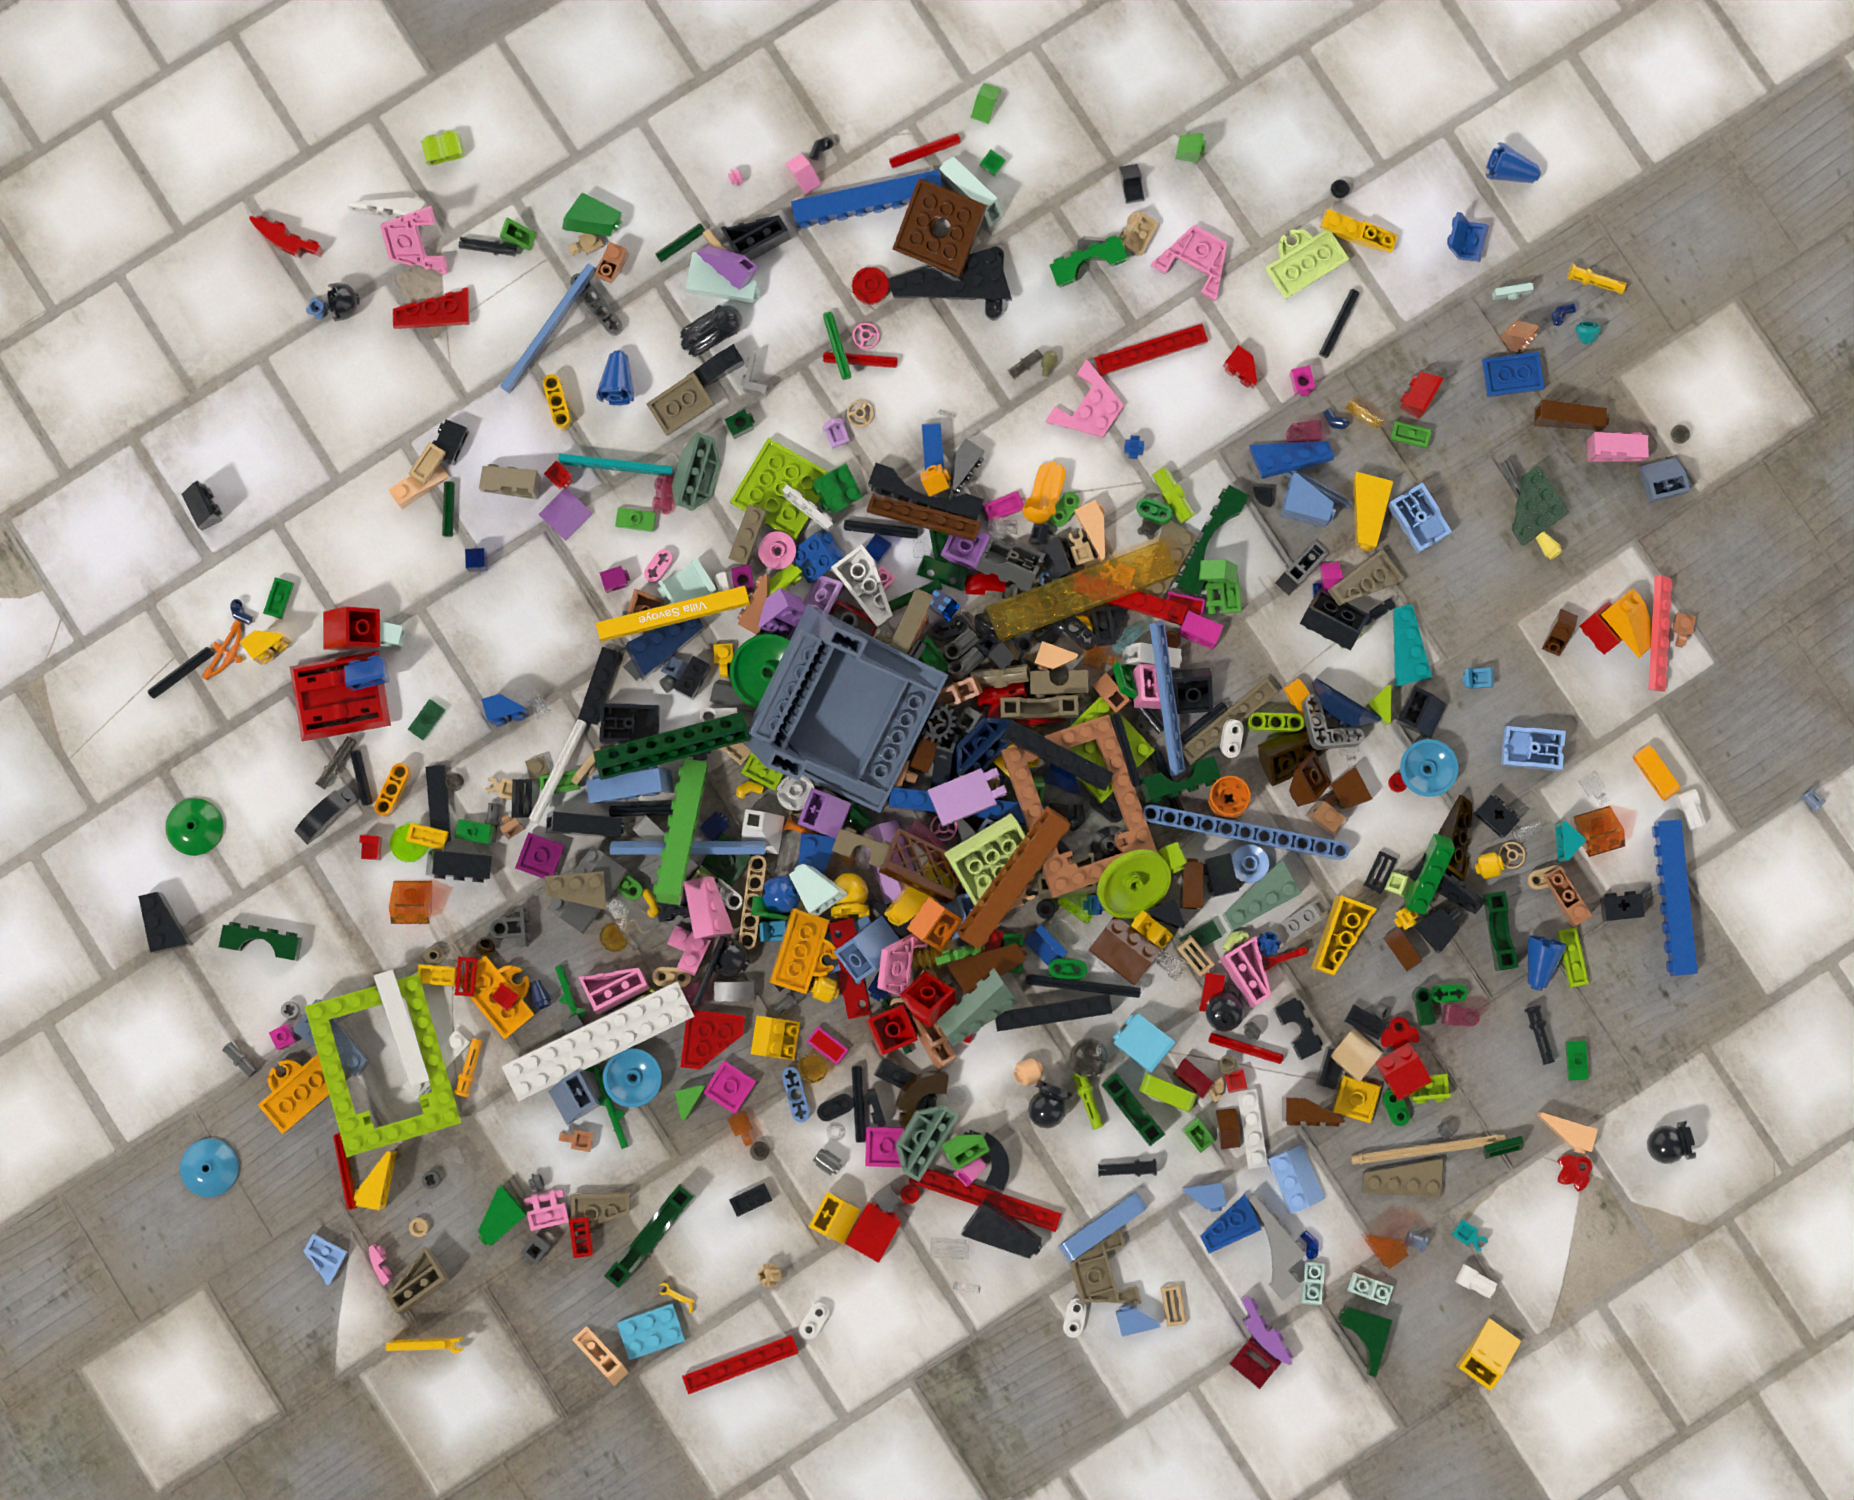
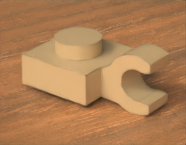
(588, 243)

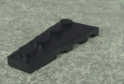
(1451, 889)

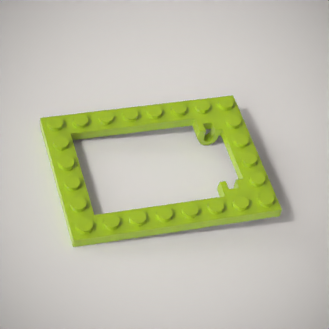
(357, 1129)

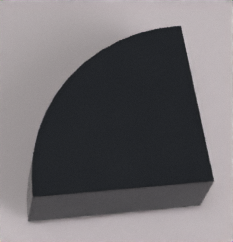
(1263, 495)

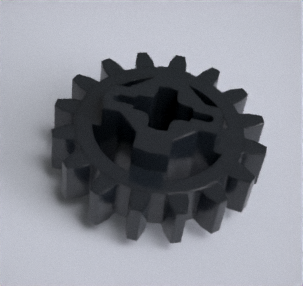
(936, 730)

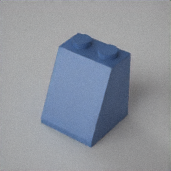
(1306, 503)
(863, 951)

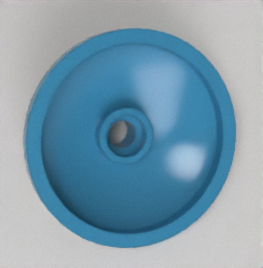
(1442, 767)
(617, 1078)
(222, 1167)

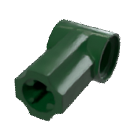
(857, 815)
(1424, 1008)

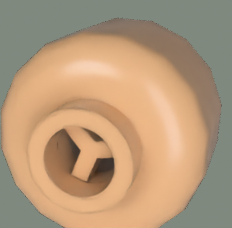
(1028, 1072)

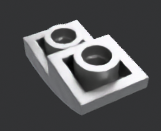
(735, 990)

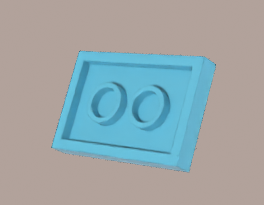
(651, 1331)

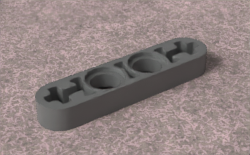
(596, 304)

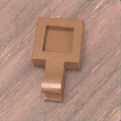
(1683, 626)
(580, 1140)

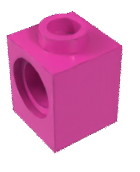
(1302, 372)
(283, 1037)
(970, 1171)

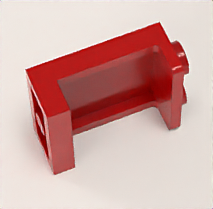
(873, 1231)

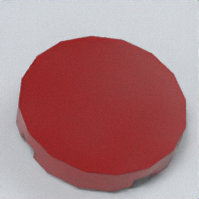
(870, 285)

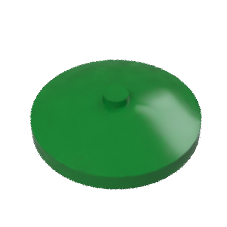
(755, 665)

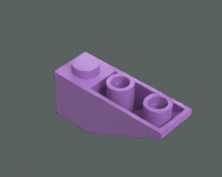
(732, 266)

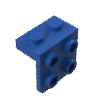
(1467, 238)
(817, 555)

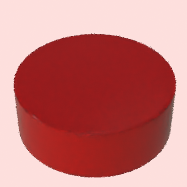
(1396, 783)
(910, 1194)

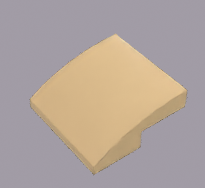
(1356, 1054)

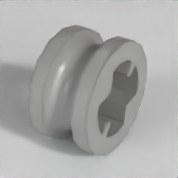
(284, 1008)

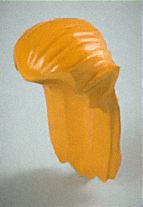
(1045, 493)

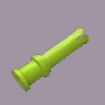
(1085, 1090)

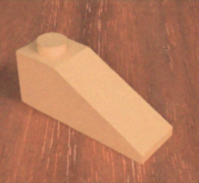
(411, 489)
(1092, 522)
(1572, 1133)
(600, 1356)

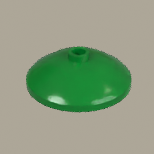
(206, 831)

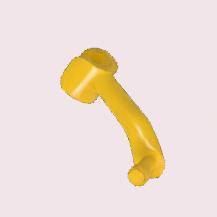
(678, 1297)

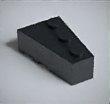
(756, 237)
(458, 865)
(161, 924)

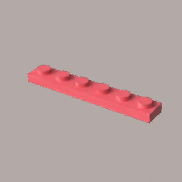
(1660, 633)

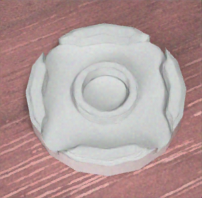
(794, 793)

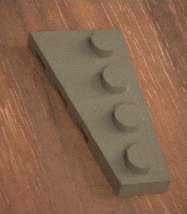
(1179, 543)
(1368, 578)
(1416, 1179)

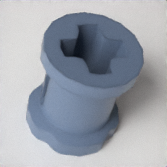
(1812, 799)
(1416, 1241)

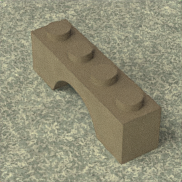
(1048, 708)

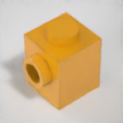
(935, 479)

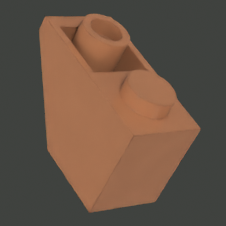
(611, 262)
(1110, 693)

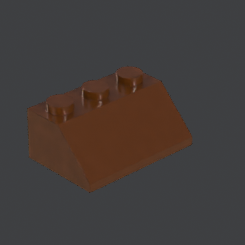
(1124, 950)

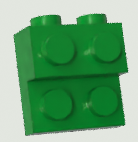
(836, 489)

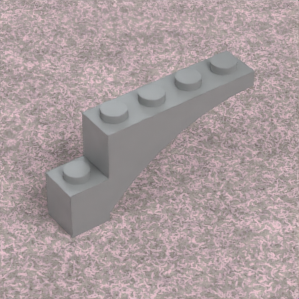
(1284, 1250)

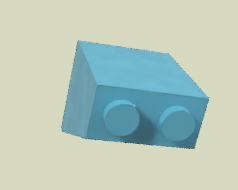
(1143, 1042)

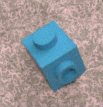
(1478, 678)
(772, 931)

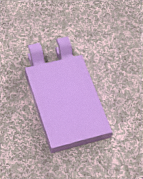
(965, 796)

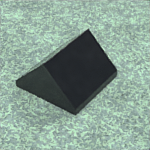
(1168, 914)

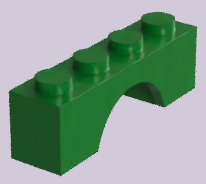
(1066, 270)
(1436, 861)

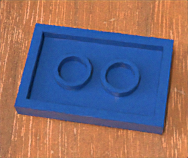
(1513, 374)

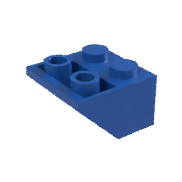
(502, 709)

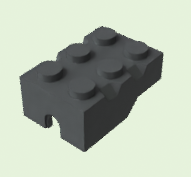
(1011, 562)

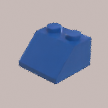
(366, 673)

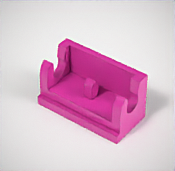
(1200, 630)

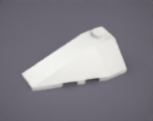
(388, 208)

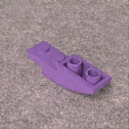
(1269, 1338)

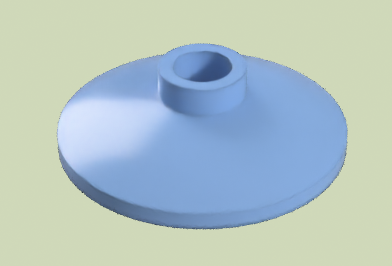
(1257, 857)

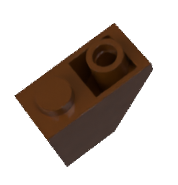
(1560, 632)

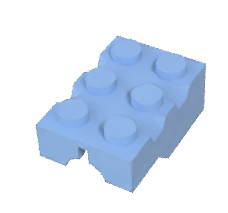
(1419, 518)
(1533, 748)

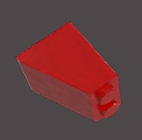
(351, 628)

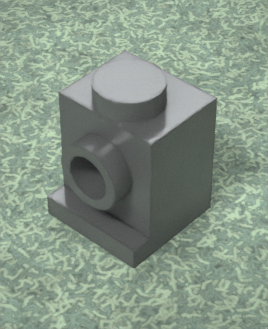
(966, 717)
(536, 1241)

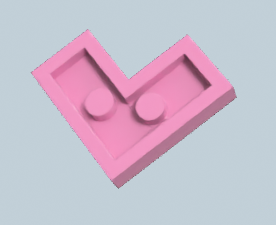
(693, 949)

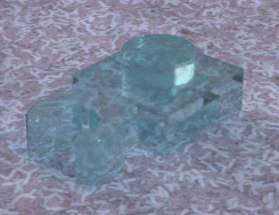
(1130, 634)

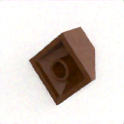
(1309, 781)

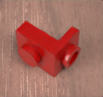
(558, 475)

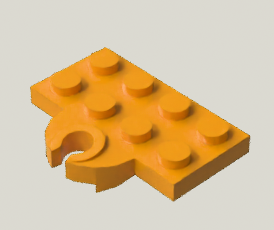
(802, 952)
(487, 983)
(295, 1093)

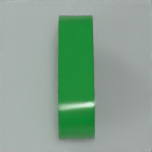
(1449, 998)

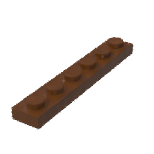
(924, 517)

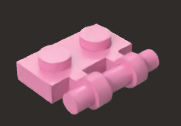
(547, 1216)

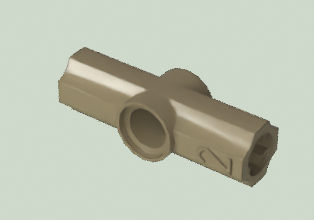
(1002, 678)

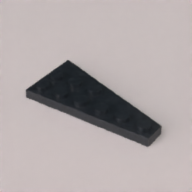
(980, 279)

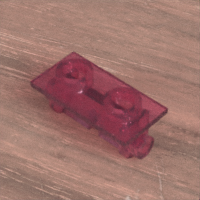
(661, 501)

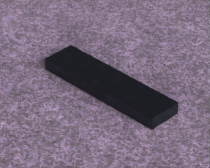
(438, 799)

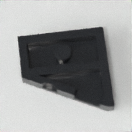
(1107, 624)

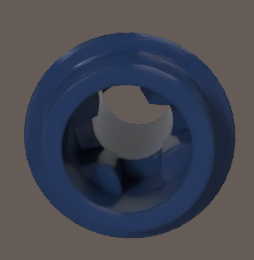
(539, 995)

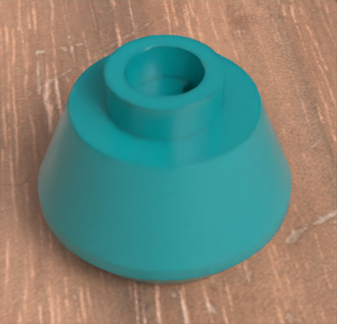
(1587, 331)

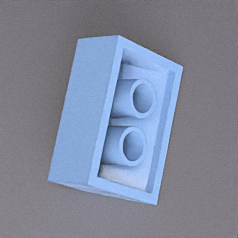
(1295, 1179)

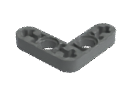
(1327, 734)

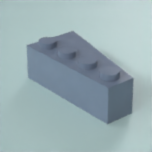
(350, 1054)

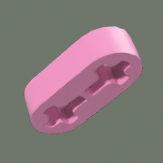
(661, 569)

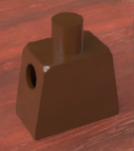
(1348, 791)

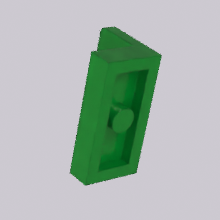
(760, 909)

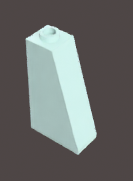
(968, 185)
(707, 282)

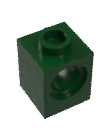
(737, 431)

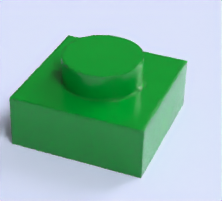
(992, 162)

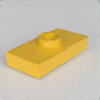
(427, 836)
(437, 975)

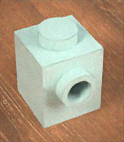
(391, 634)

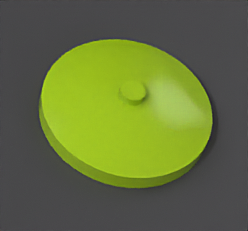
(1133, 883)

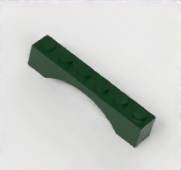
(1229, 507)
(649, 1236)

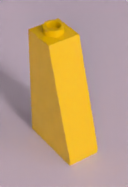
(1370, 505)
(910, 901)

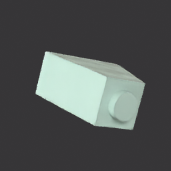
(815, 889)

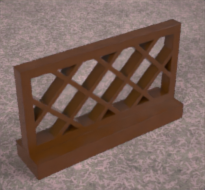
(913, 879)

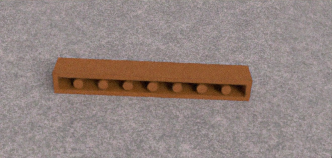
(1013, 878)

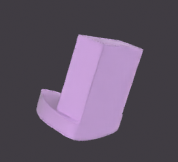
(836, 432)

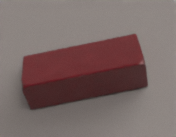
(1194, 1078)

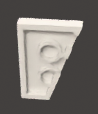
(807, 507)

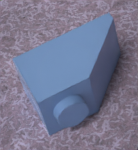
(1208, 1195)
(1134, 1321)

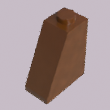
(1192, 885)

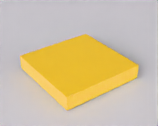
(1356, 1099)

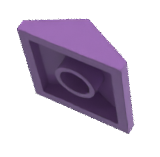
(565, 514)
(965, 552)

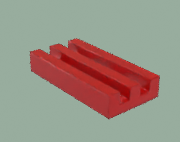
(466, 976)

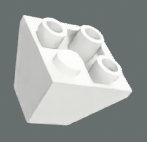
(763, 827)

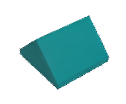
(1567, 841)

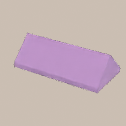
(823, 595)
(889, 887)

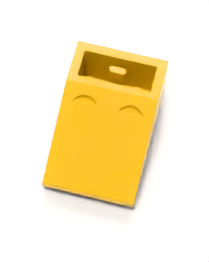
(1489, 1354)

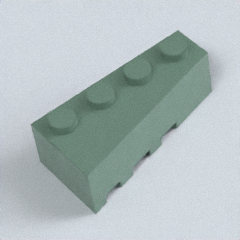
(1264, 896)
(977, 1009)

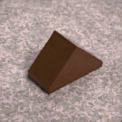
(1228, 1128)

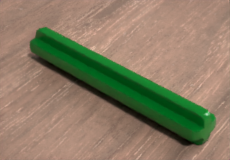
(837, 346)

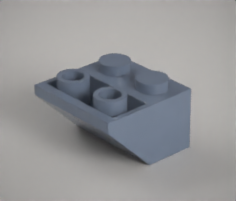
(1664, 480)
(574, 1097)

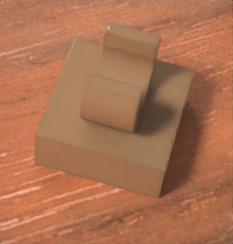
(511, 826)

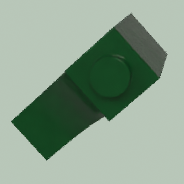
(1371, 1330)

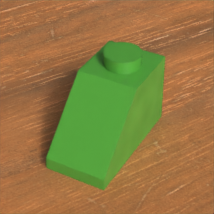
(964, 1149)

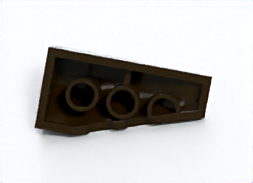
(1284, 754)
(1456, 828)

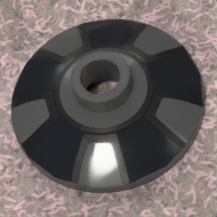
(1100, 841)

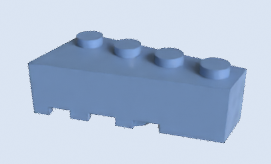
(630, 785)

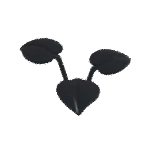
(1048, 633)

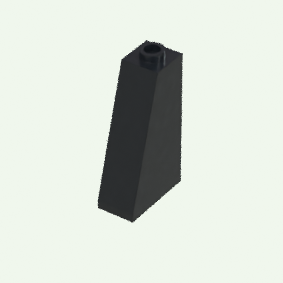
(584, 825)
(1002, 1231)

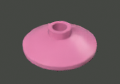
(767, 550)

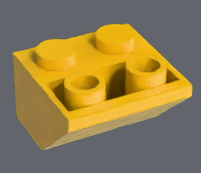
(264, 645)
(775, 1038)
(835, 1218)

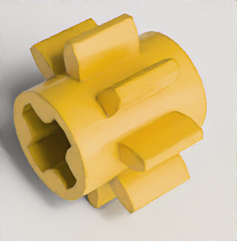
(1405, 918)

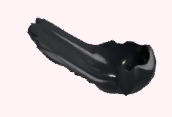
(710, 329)

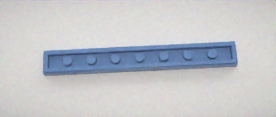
(548, 328)
(1167, 697)
(698, 847)

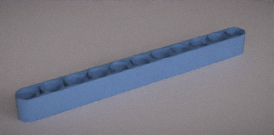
(1311, 841)

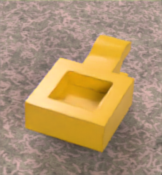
(723, 655)

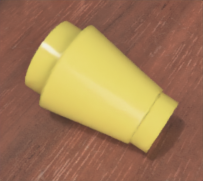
(1549, 546)

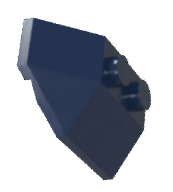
(1342, 708)
(982, 745)

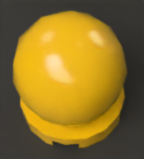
(854, 902)

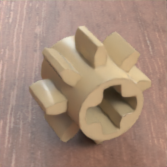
(769, 1275)

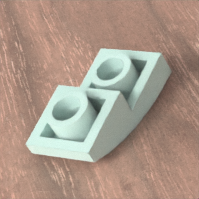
(1312, 1283)
(1370, 1288)

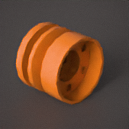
(1227, 787)

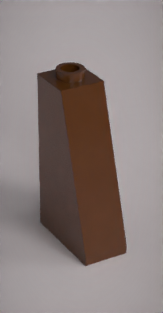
(1570, 415)
(977, 967)

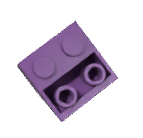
(781, 612)
(824, 813)

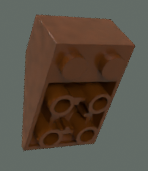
(1303, 1110)

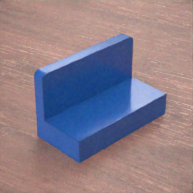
(1045, 945)

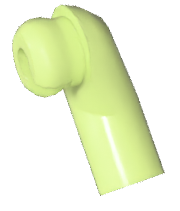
(1234, 938)

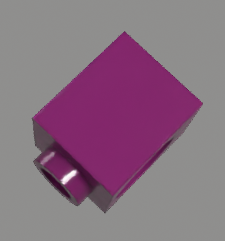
(741, 571)
(614, 579)

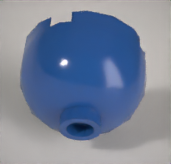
(780, 895)

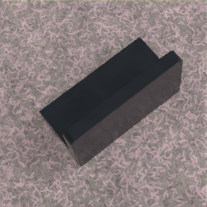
(1058, 558)
(1328, 1071)

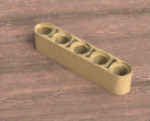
(749, 893)

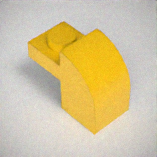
(1151, 930)

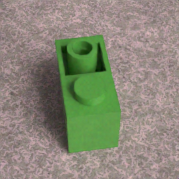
(1190, 147)

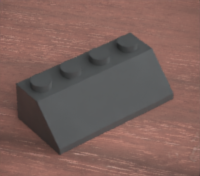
(581, 915)

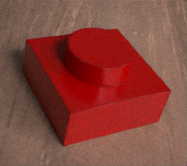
(1236, 1081)

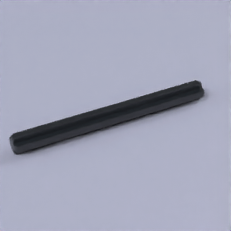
(1085, 986)

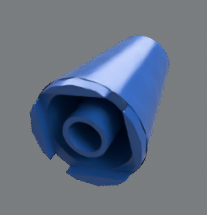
(1512, 166)
(616, 380)
(1543, 960)

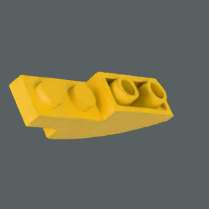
(1358, 232)

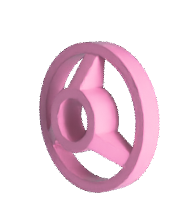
(866, 339)
(943, 832)

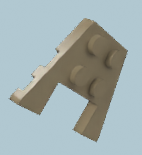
(1094, 1276)

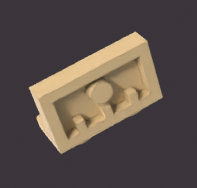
(1138, 232)

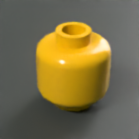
(1489, 865)
(824, 989)

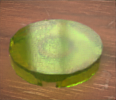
(405, 850)
(1074, 909)

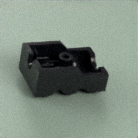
(628, 722)

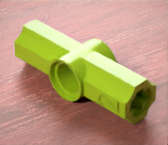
(1173, 495)

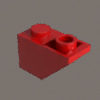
(1242, 366)

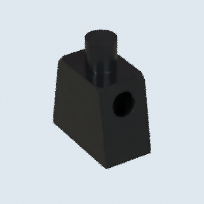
(1438, 928)

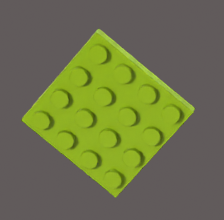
(766, 479)
(1139, 746)

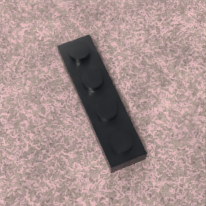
(599, 685)

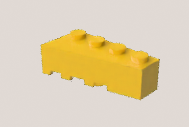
(1340, 933)

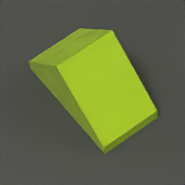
(1381, 705)

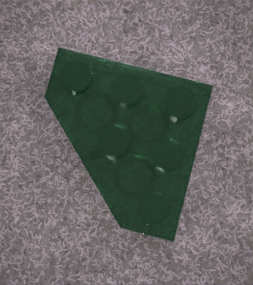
(1536, 506)

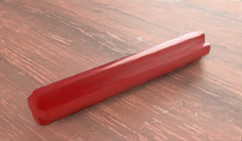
(924, 150)
(864, 360)
(1245, 1048)
(345, 1173)

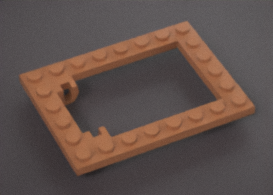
(1058, 868)

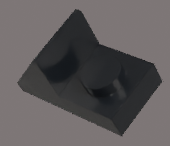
(1131, 183)

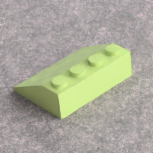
(984, 855)

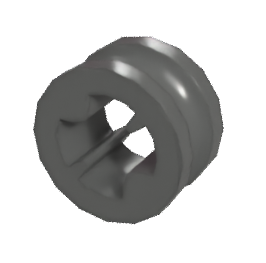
(437, 1178)

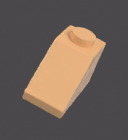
(1053, 657)

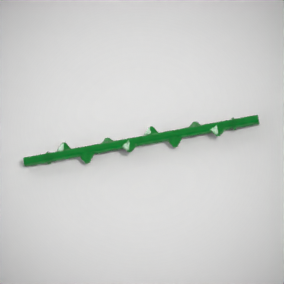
(604, 1099)

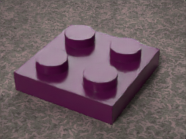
(539, 856)

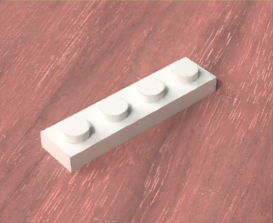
(450, 1050)
(1252, 1129)

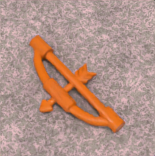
(235, 628)

